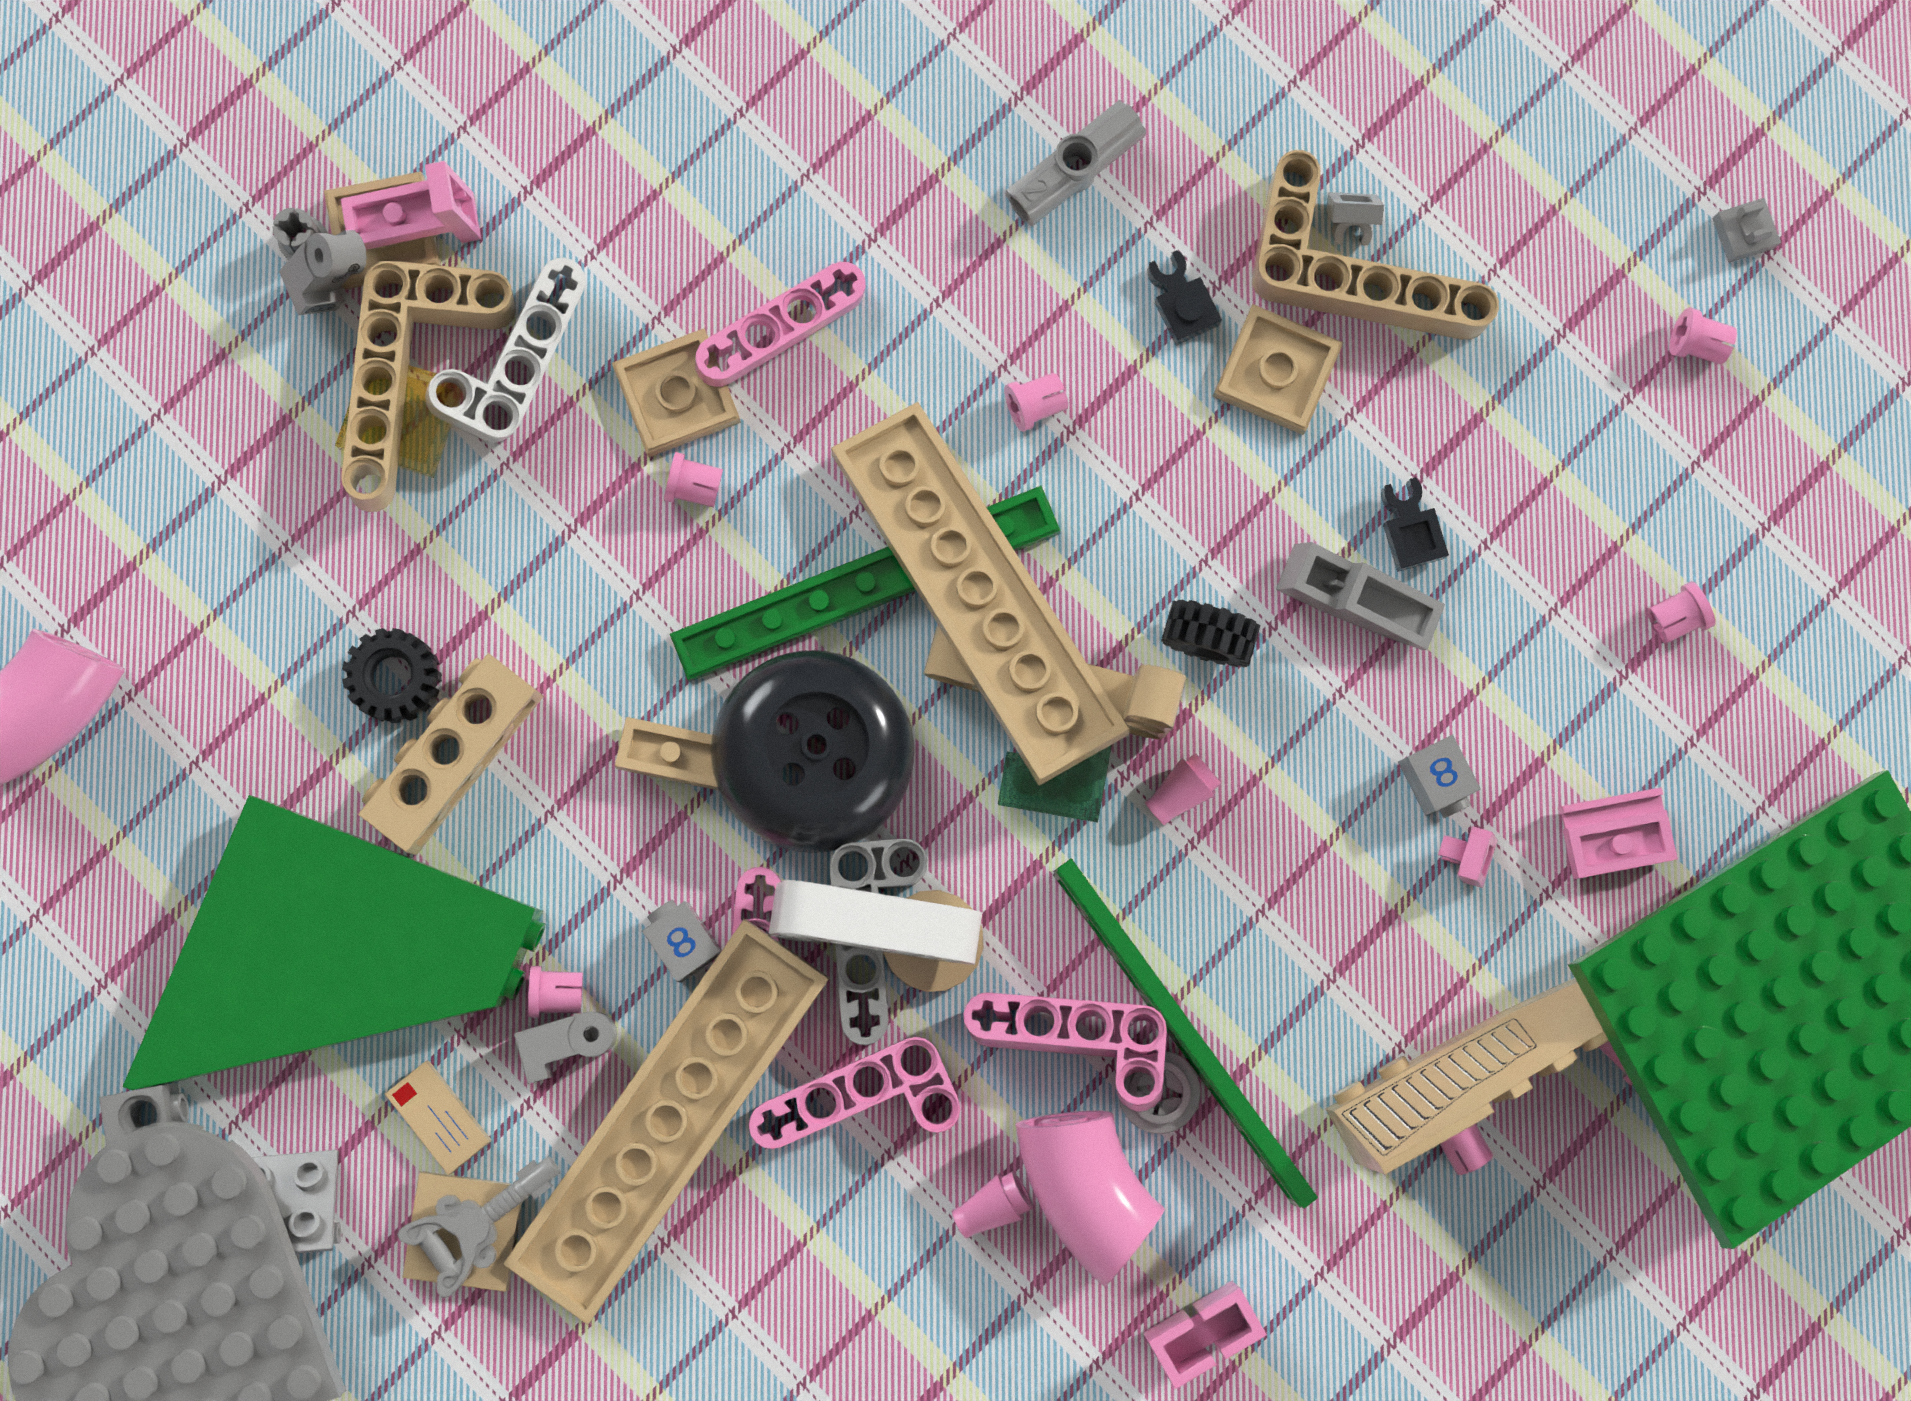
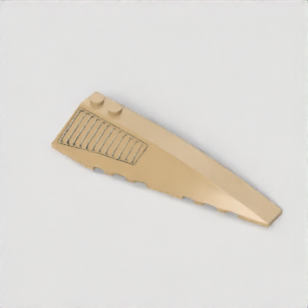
(1452, 1084)

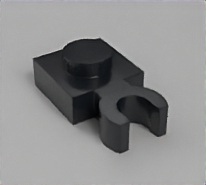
(1184, 305)
(1414, 534)

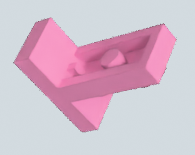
(414, 210)

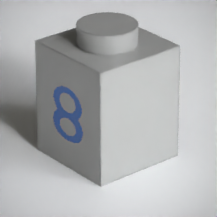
(1440, 777)
(681, 939)

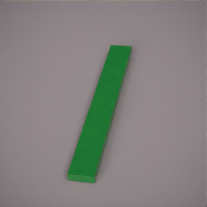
(834, 596)
(1185, 1035)

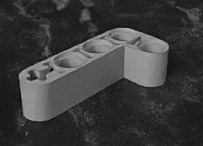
(877, 877)

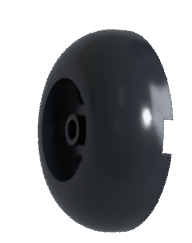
(822, 808)

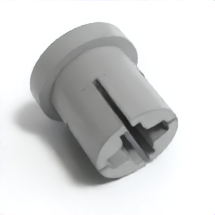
(290, 223)

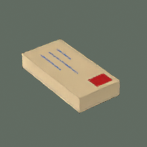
(438, 1117)

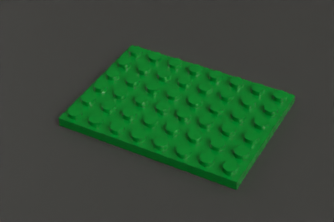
(1772, 1010)

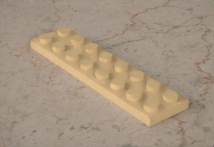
(979, 593)
(666, 1121)

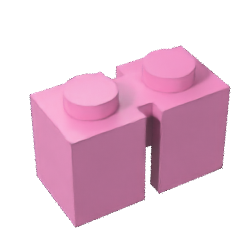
(1221, 1319)

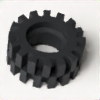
(1210, 633)
(361, 675)

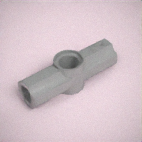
(1097, 144)

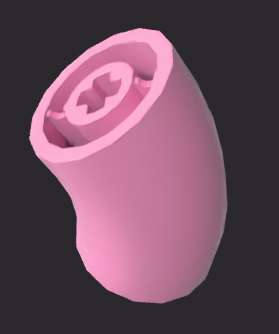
(48, 699)
(1087, 1188)

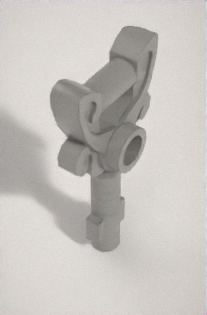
(473, 1226)

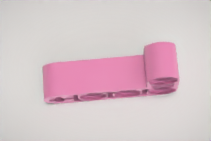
(1065, 1039)
(851, 1101)

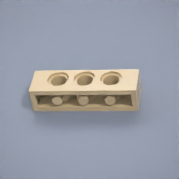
(447, 784)

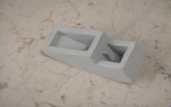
(1360, 595)

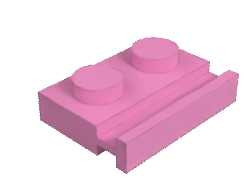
(1617, 833)

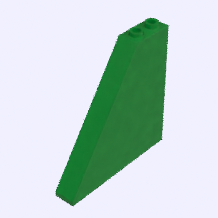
(326, 945)

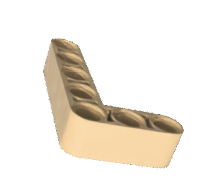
(1352, 273)
(392, 361)
(1144, 701)

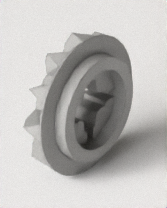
(1172, 1112)

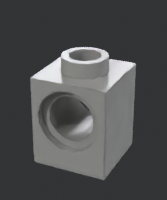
(122, 1110)

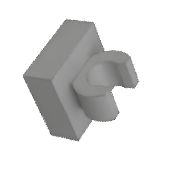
(1354, 209)
(1746, 230)

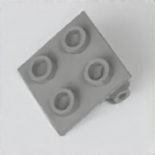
(305, 1197)

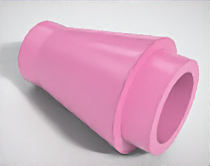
(1183, 789)
(993, 1206)

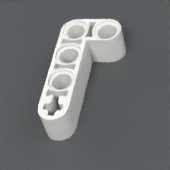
(518, 347)
(874, 922)

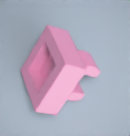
(1472, 856)

